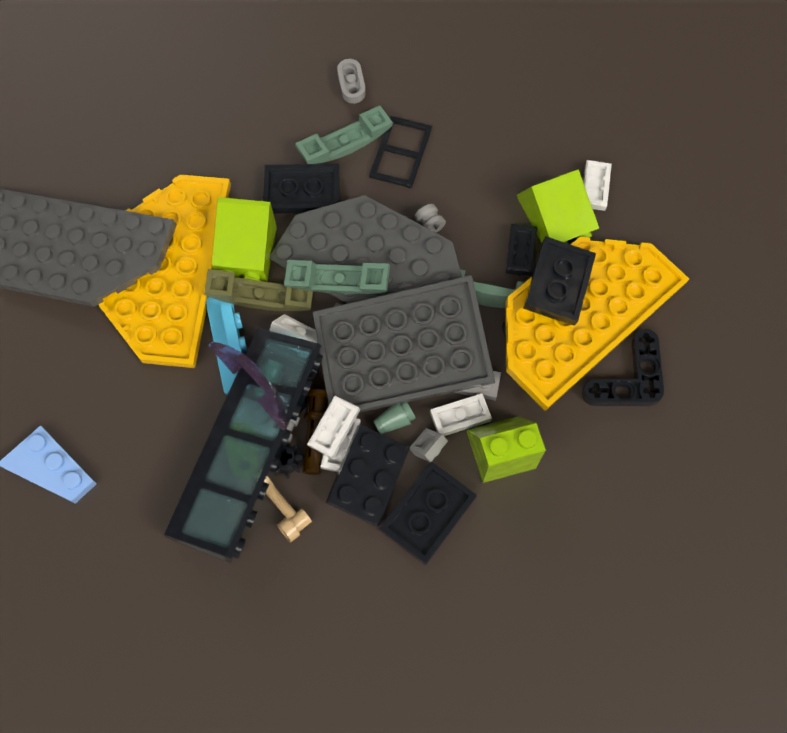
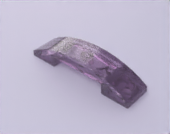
(270, 400)

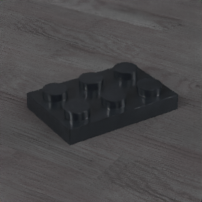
(301, 187)
(559, 281)
(367, 475)
(428, 513)

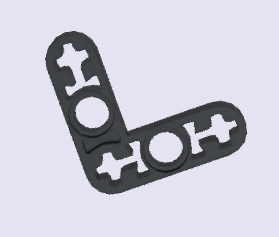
(635, 386)

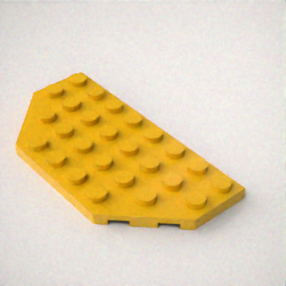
(621, 293)
(167, 310)

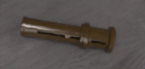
(316, 408)

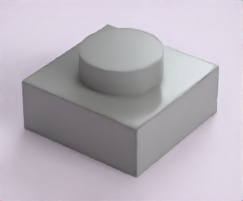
(428, 444)

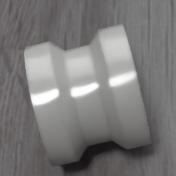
(429, 218)

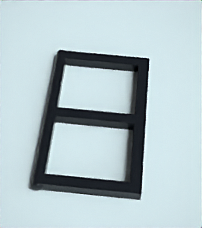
(400, 151)

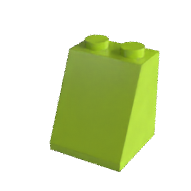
(559, 208)
(244, 238)
(506, 447)

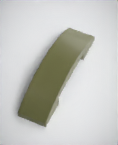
(254, 293)

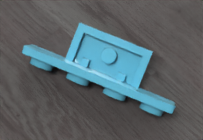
(225, 330)

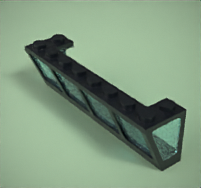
(243, 448)

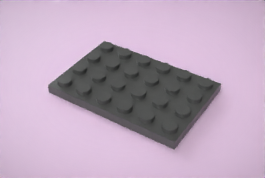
(404, 345)

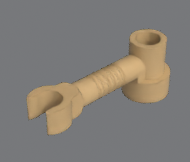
(293, 520)

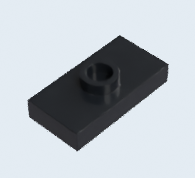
(521, 250)

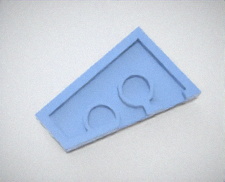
(48, 465)

